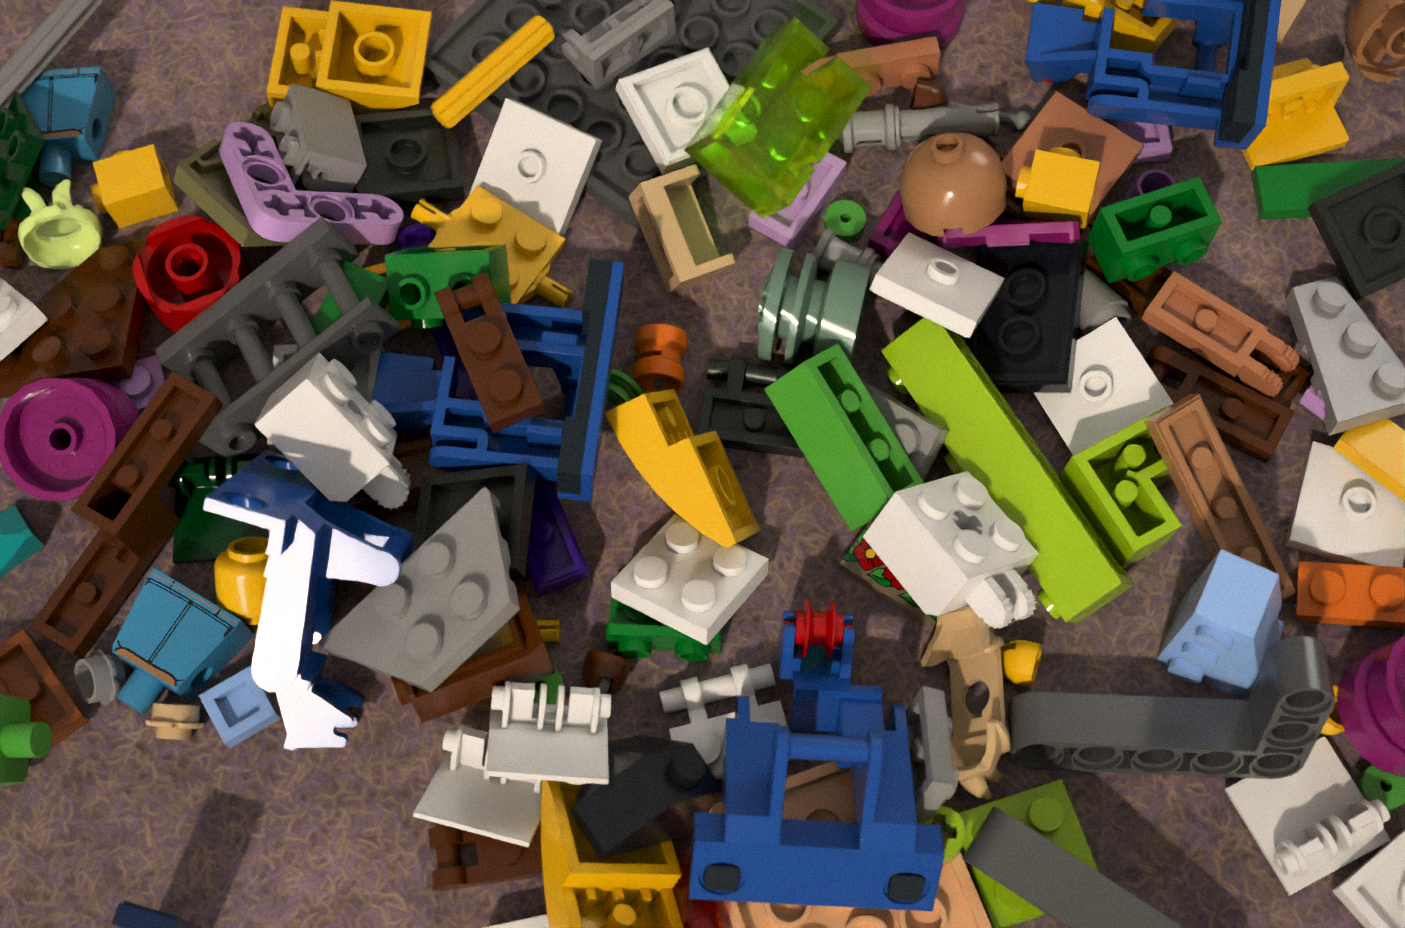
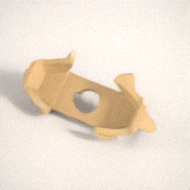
(972, 657)

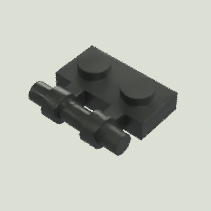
(743, 417)

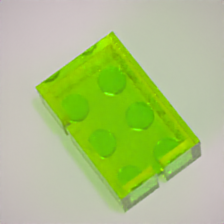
(777, 119)

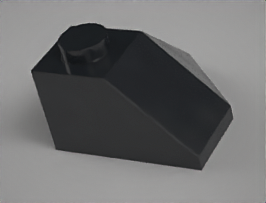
(648, 797)

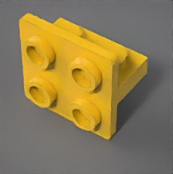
(1300, 114)

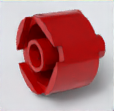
(187, 268)

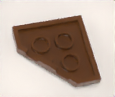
(90, 325)

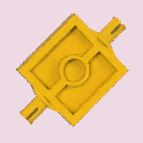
(491, 221)

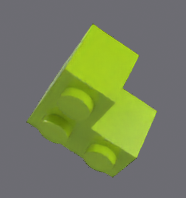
(1119, 492)

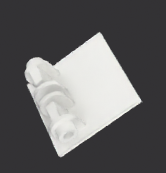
(548, 739)
(479, 803)
(1310, 819)

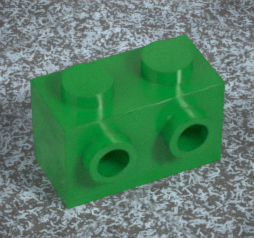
(1154, 231)
(421, 271)

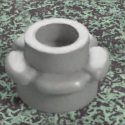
(99, 677)

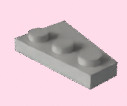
(1349, 357)

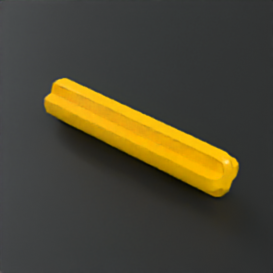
(492, 71)

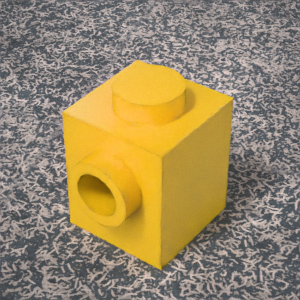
(133, 186)
(1058, 186)

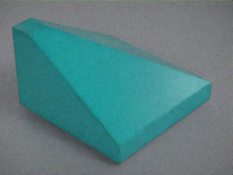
(17, 539)

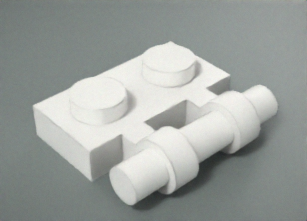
(709, 733)

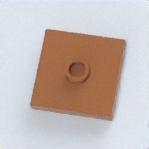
(1072, 127)

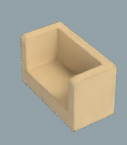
(677, 230)

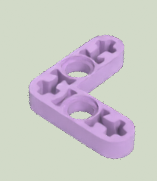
(281, 211)

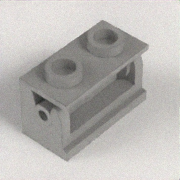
(318, 139)

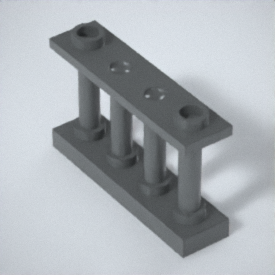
(253, 307)

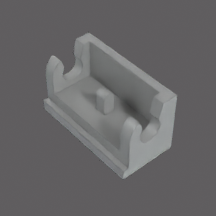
(620, 39)

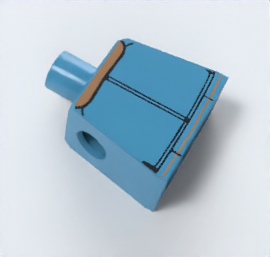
(72, 115)
(174, 642)

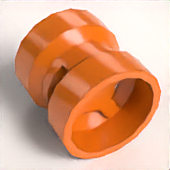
(659, 356)

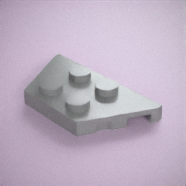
(439, 607)

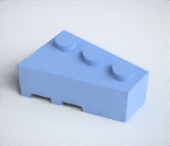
(1225, 626)

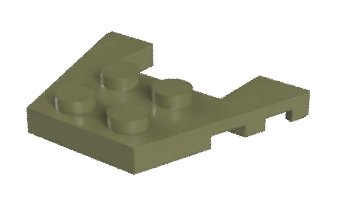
(209, 186)

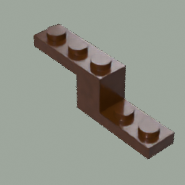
(126, 514)

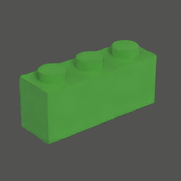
(843, 435)

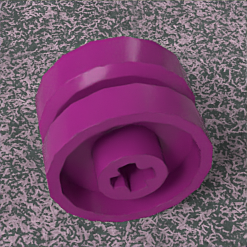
(906, 20)
(62, 434)
(1374, 706)

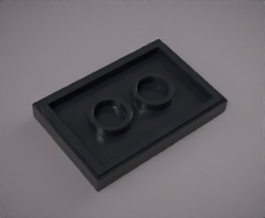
(1033, 322)

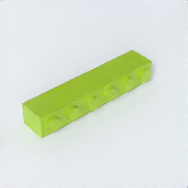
(993, 445)

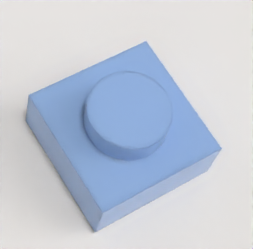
(239, 708)

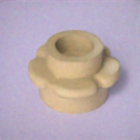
(174, 720)

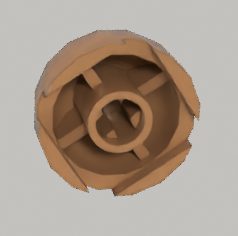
(1374, 30)
(952, 184)

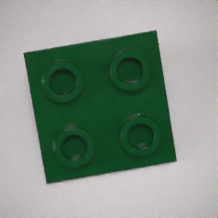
(19, 149)
(200, 532)

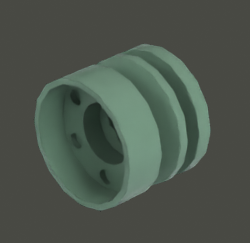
(811, 309)

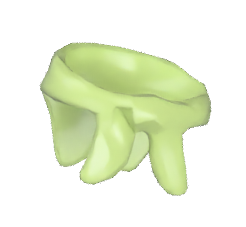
(59, 233)

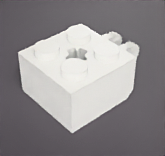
(335, 434)
(955, 550)

